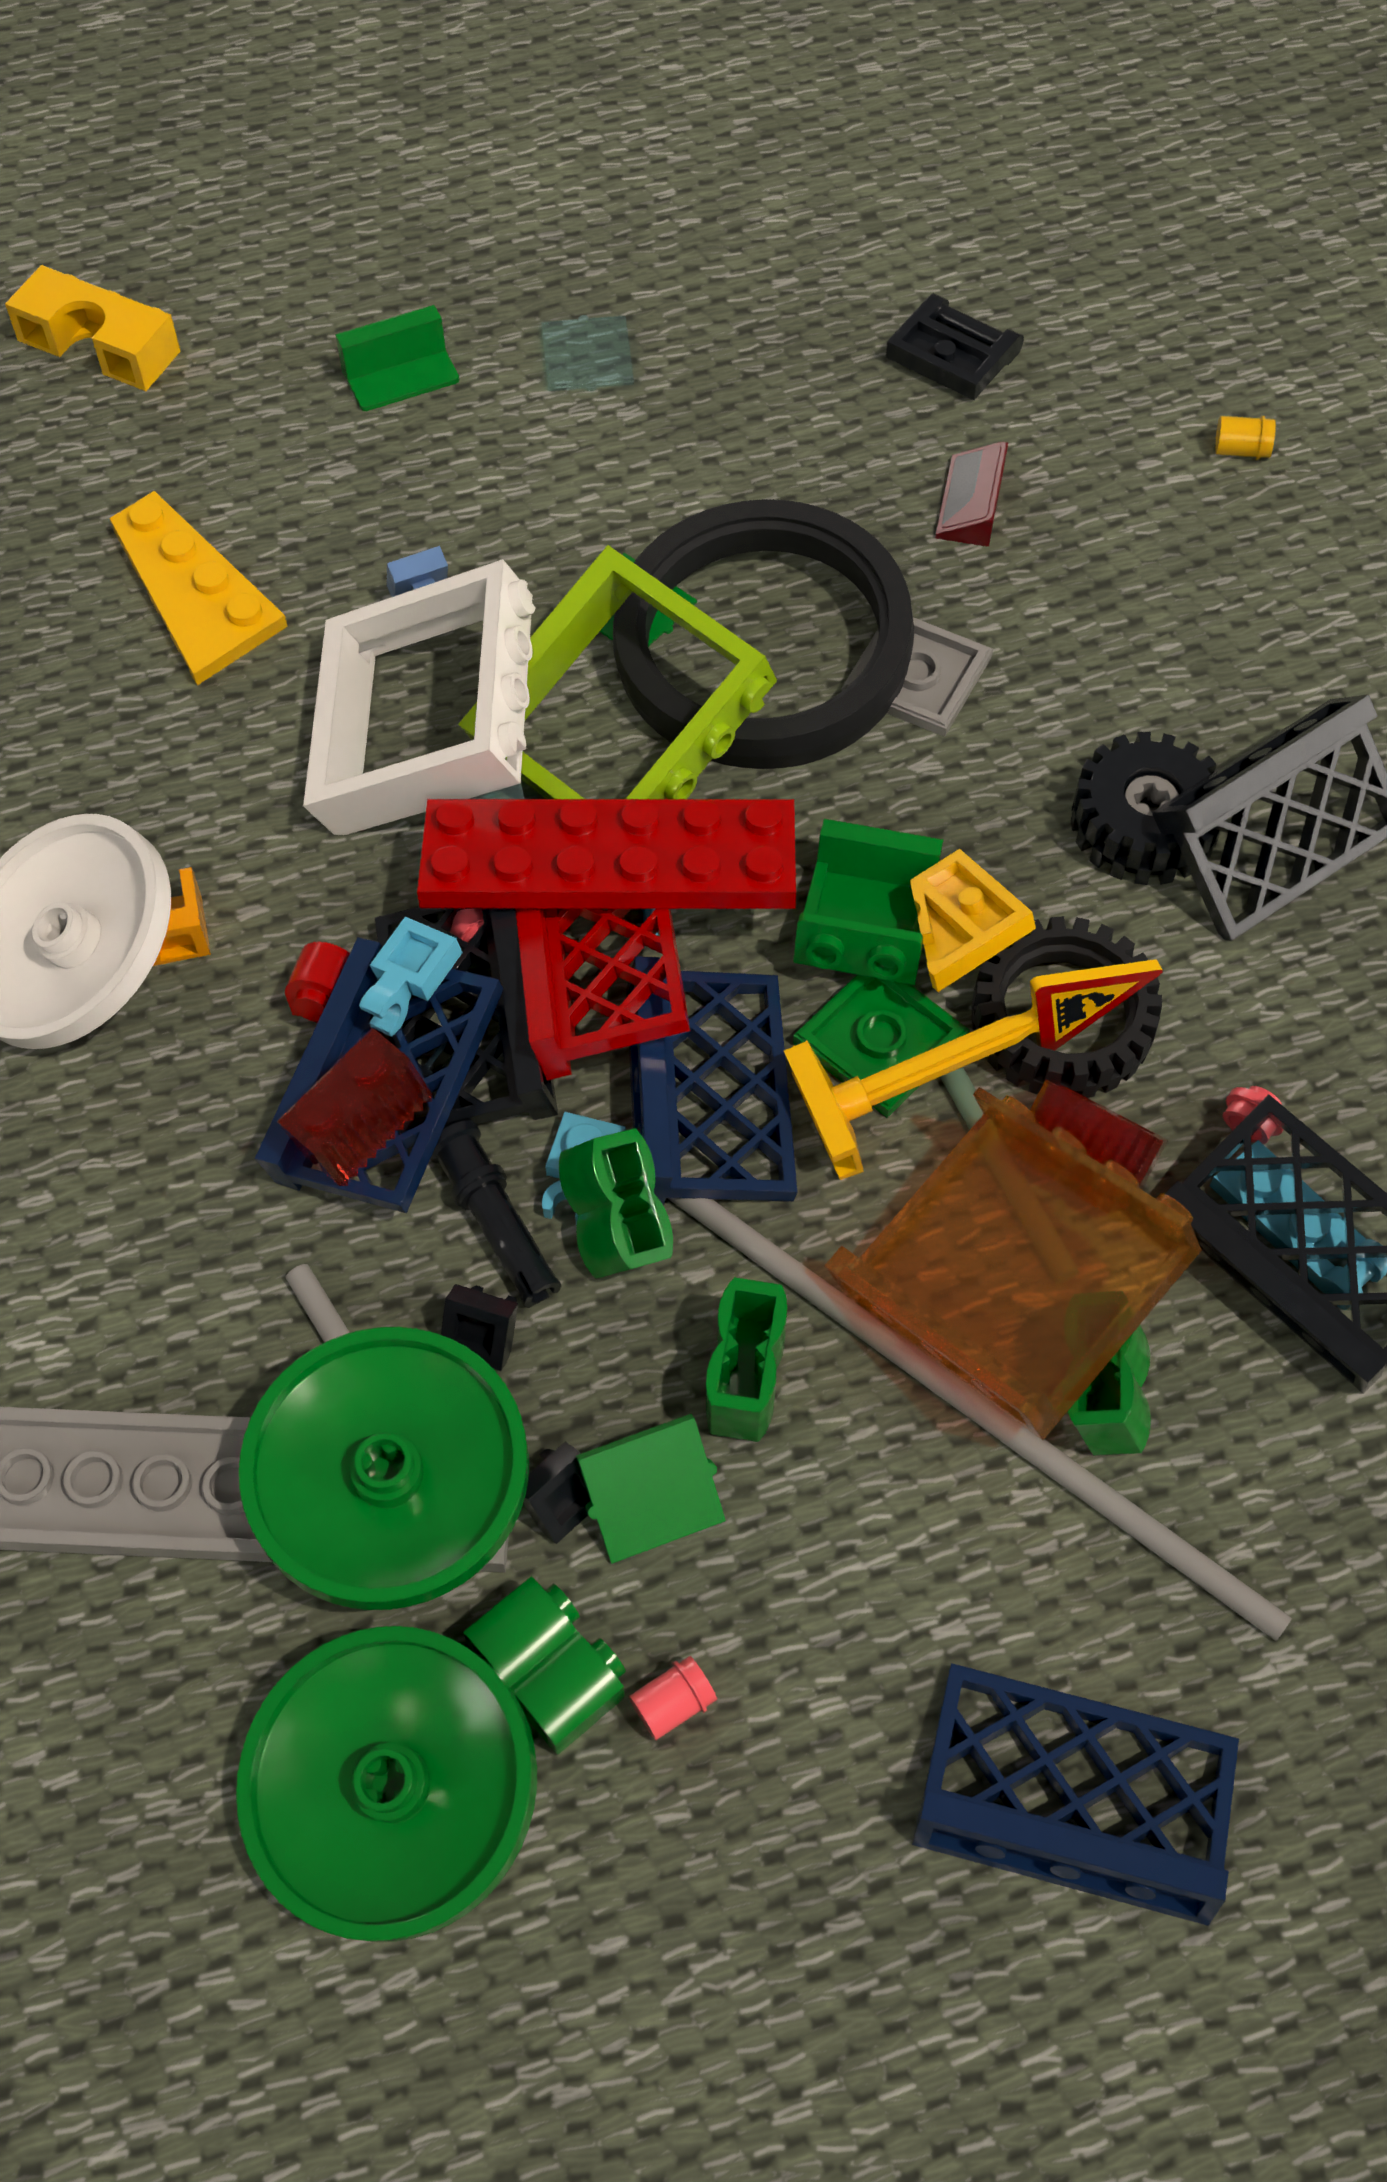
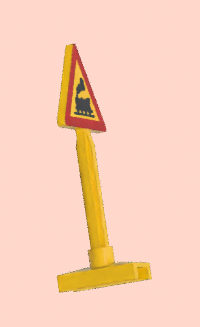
(1060, 1010)

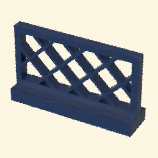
(336, 1033)
(656, 1095)
(1079, 1854)

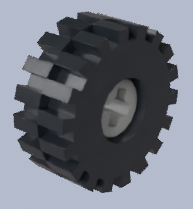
(1114, 820)

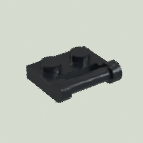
(952, 347)

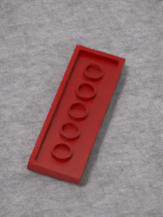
(608, 854)

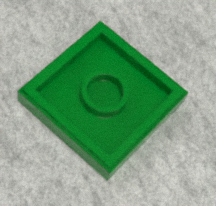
(874, 1028)

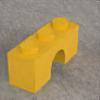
(128, 336)

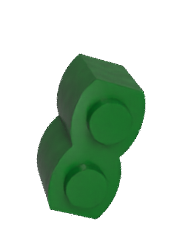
(612, 1193)
(746, 1359)
(1113, 1408)
(548, 1663)

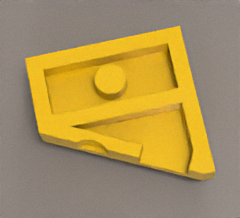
(965, 917)

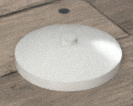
(77, 927)

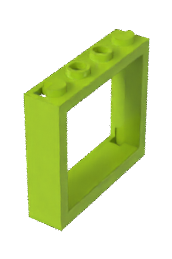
(576, 624)

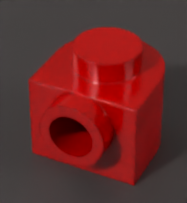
(314, 979)

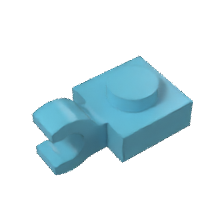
(407, 965)

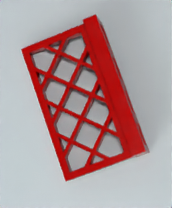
(549, 992)

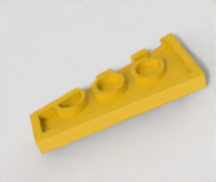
(197, 592)

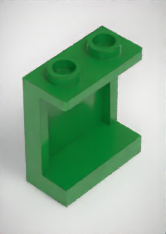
(863, 904)

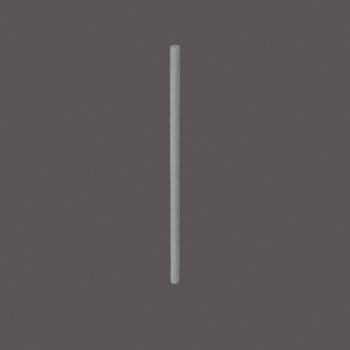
(991, 1418)

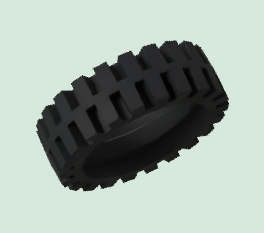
(1076, 1070)

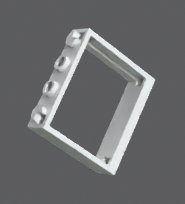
(335, 781)

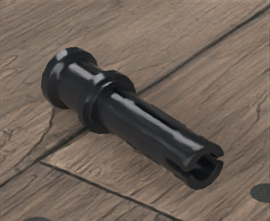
(481, 1189)

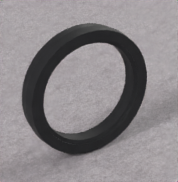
(788, 529)

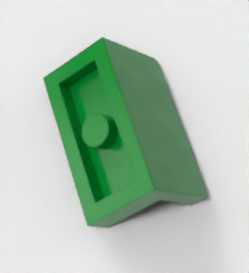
(396, 358)

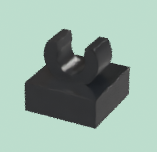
(481, 1323)
(557, 1493)

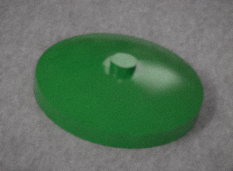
(384, 1468)
(386, 1784)

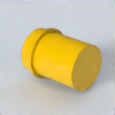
(1245, 436)

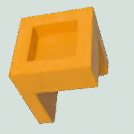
(187, 927)

